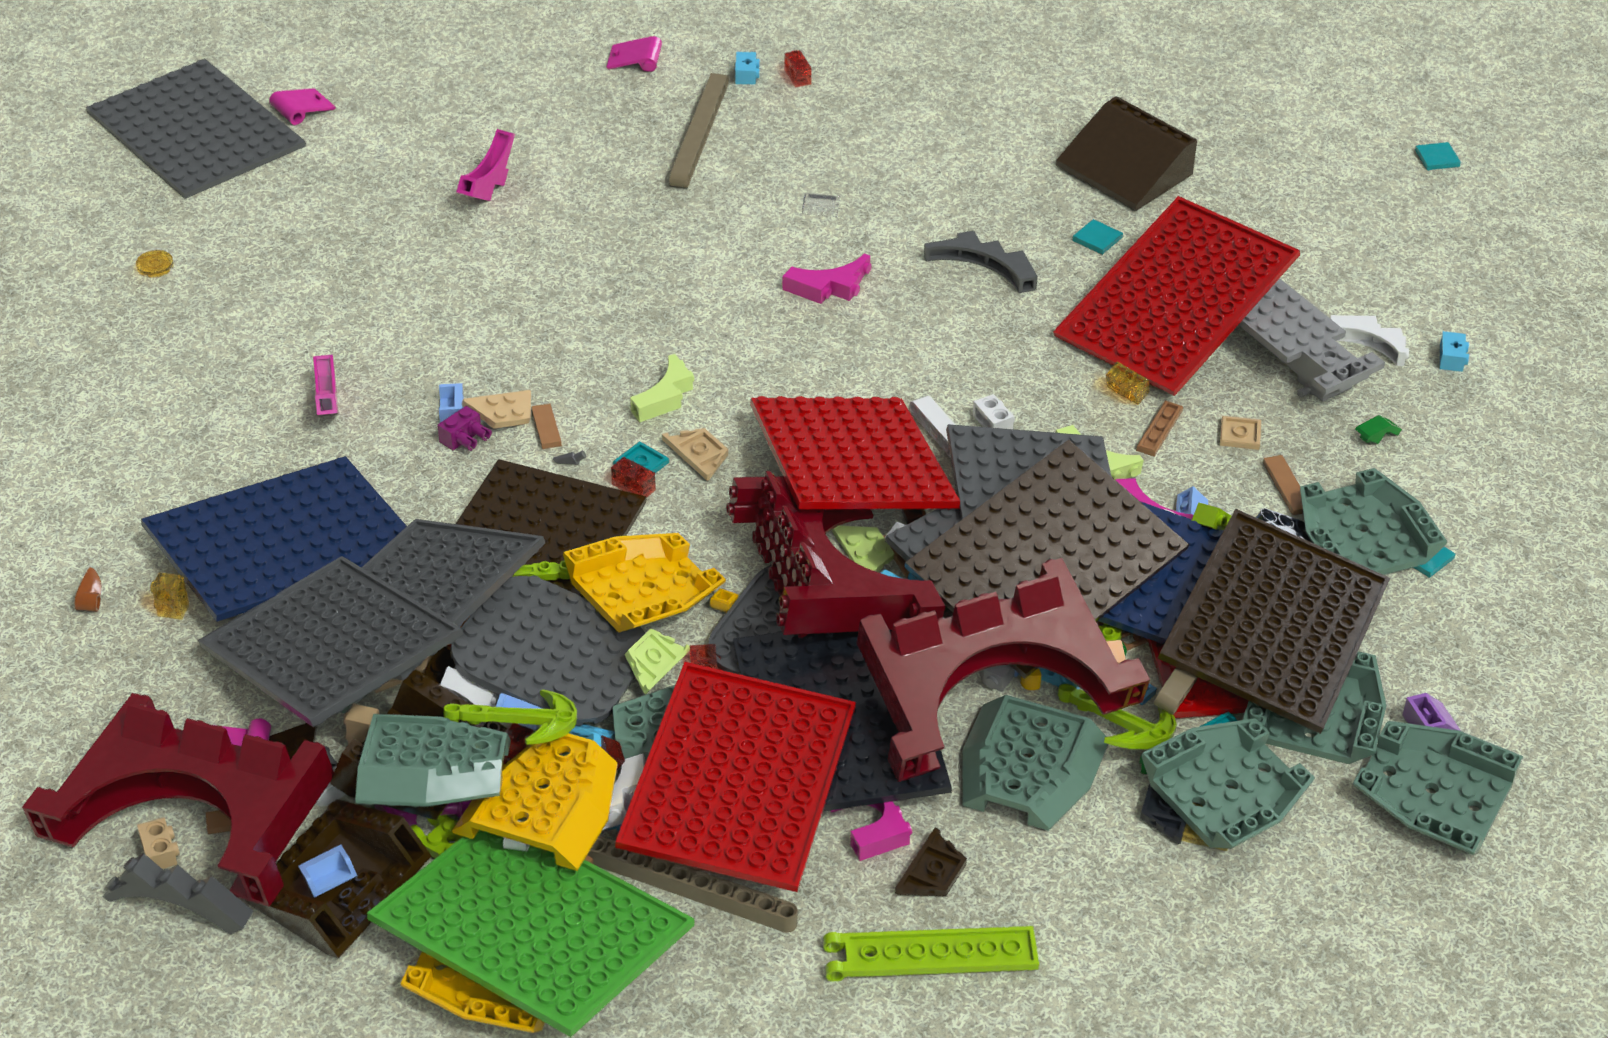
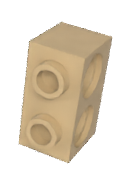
(157, 842)

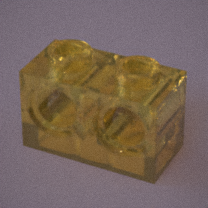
(1127, 383)
(170, 595)

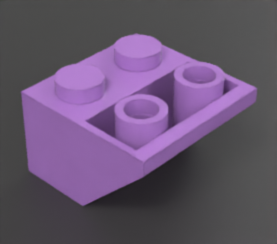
(1428, 711)

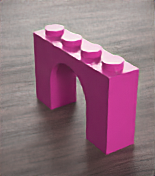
(882, 836)

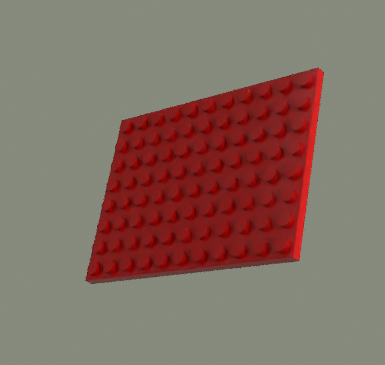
(1177, 294)
(853, 453)
(737, 776)

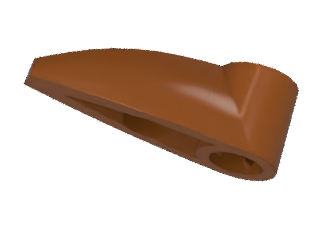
(89, 592)

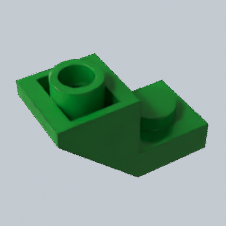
(1376, 428)

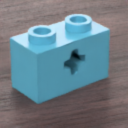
(746, 68)
(1453, 351)

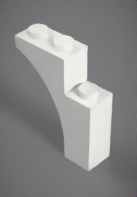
(1368, 332)
(470, 691)
(624, 789)

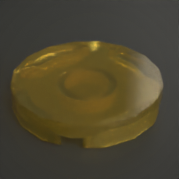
(154, 263)

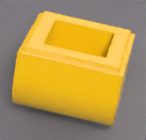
(723, 600)
(1033, 681)

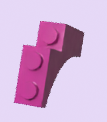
(325, 385)

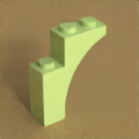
(666, 394)
(1120, 465)

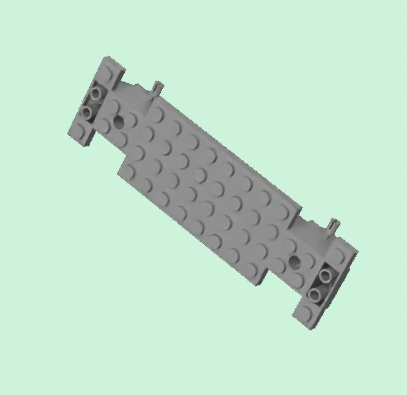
(1307, 343)

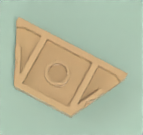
(503, 408)
(699, 450)

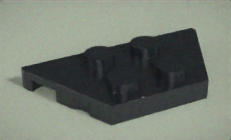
(1162, 816)

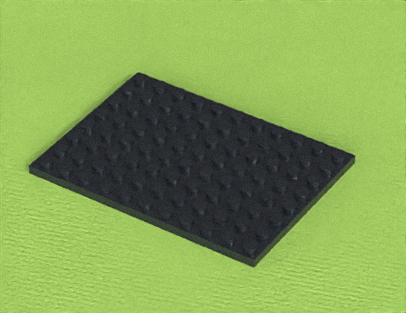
(836, 668)

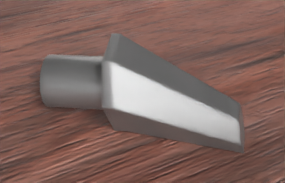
(570, 458)

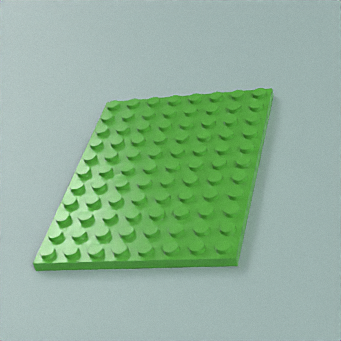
(531, 928)

